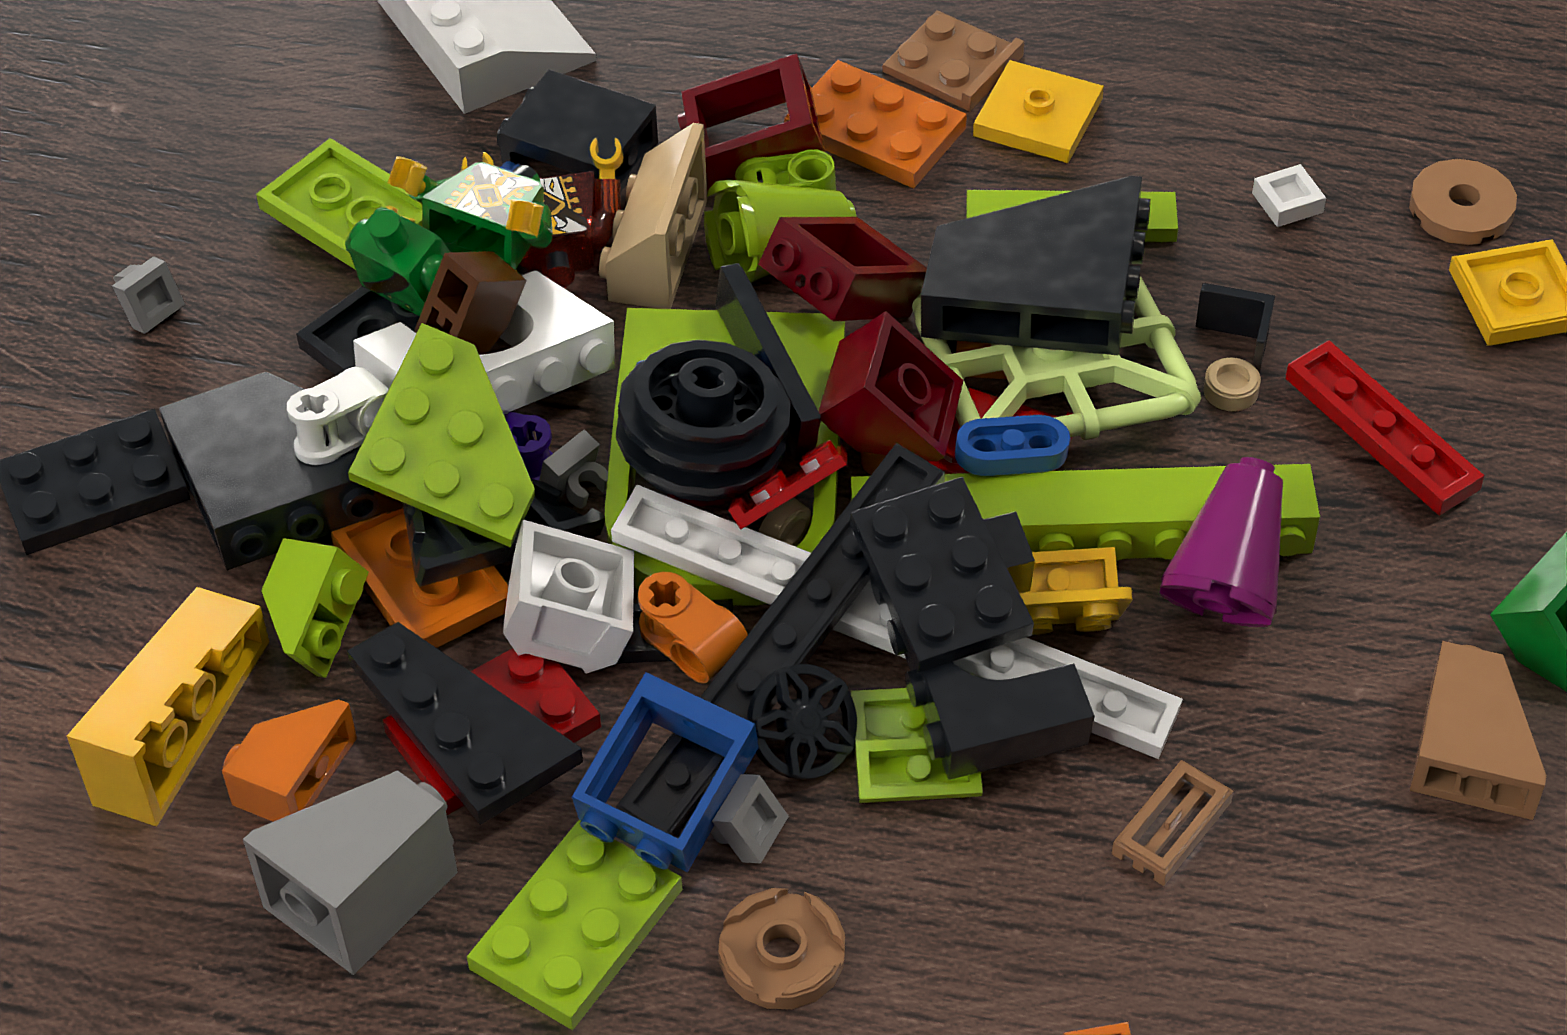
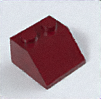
(890, 392)

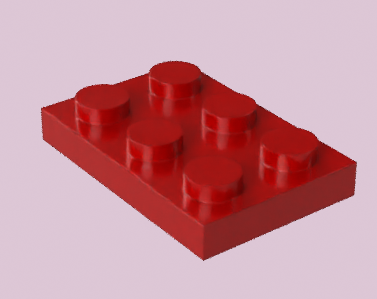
(532, 683)

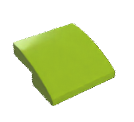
(894, 755)

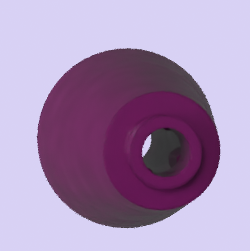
(1232, 549)

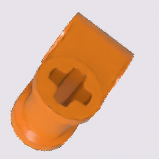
(687, 625)

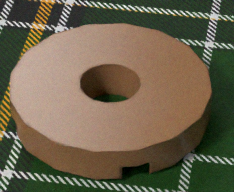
(1469, 180)
(781, 980)

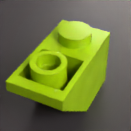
(312, 600)

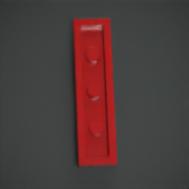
(1384, 427)

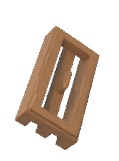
(1147, 856)

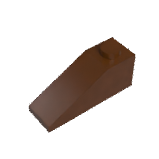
(473, 297)

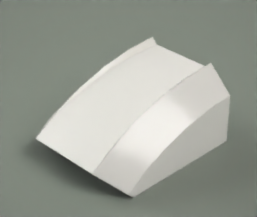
(569, 598)

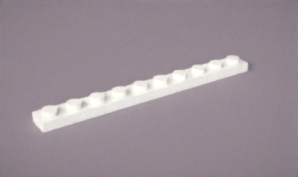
(763, 567)

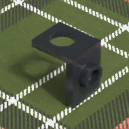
(1237, 313)

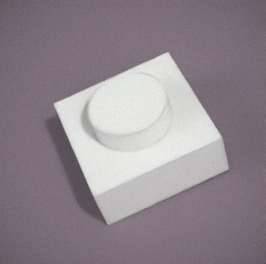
(1288, 195)

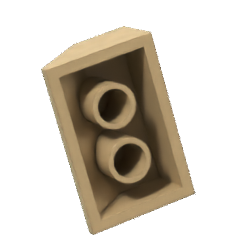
(657, 223)

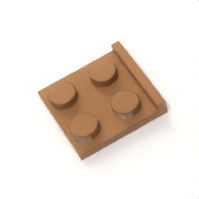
(953, 60)

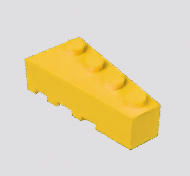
(167, 705)

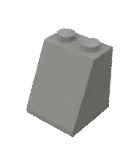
(355, 865)

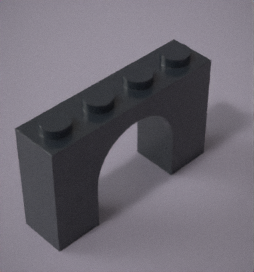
(996, 722)

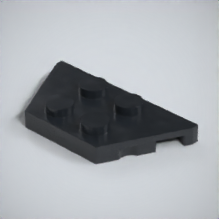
(448, 550)

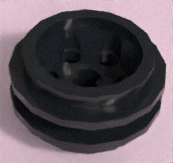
(703, 420)

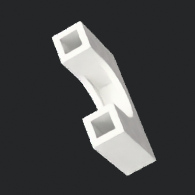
(552, 338)

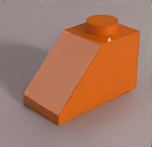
(288, 760)

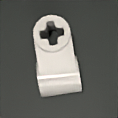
(337, 412)

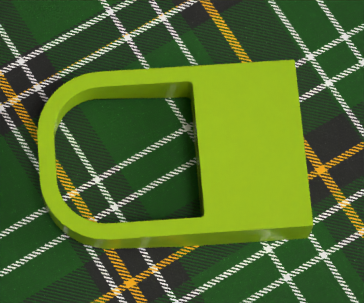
(811, 345)

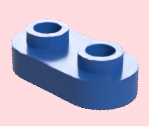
(1012, 445)

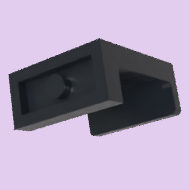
(564, 118)

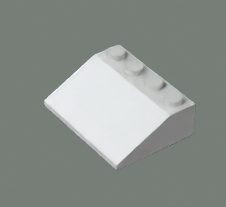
(489, 46)

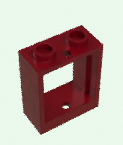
(746, 94)
(846, 267)

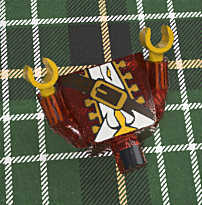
(580, 215)

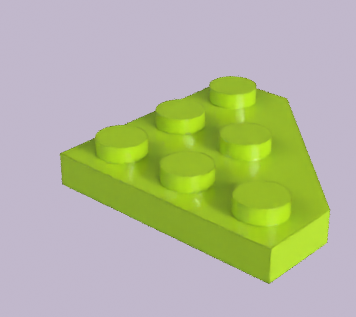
(446, 442)

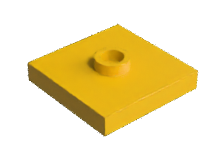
(1038, 111)
(1514, 291)

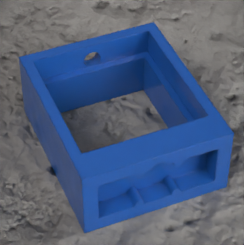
(690, 718)

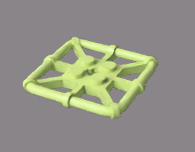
(1047, 372)

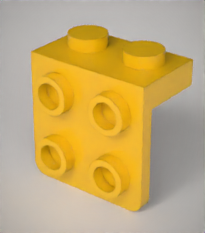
(1076, 589)

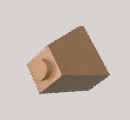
(1477, 736)

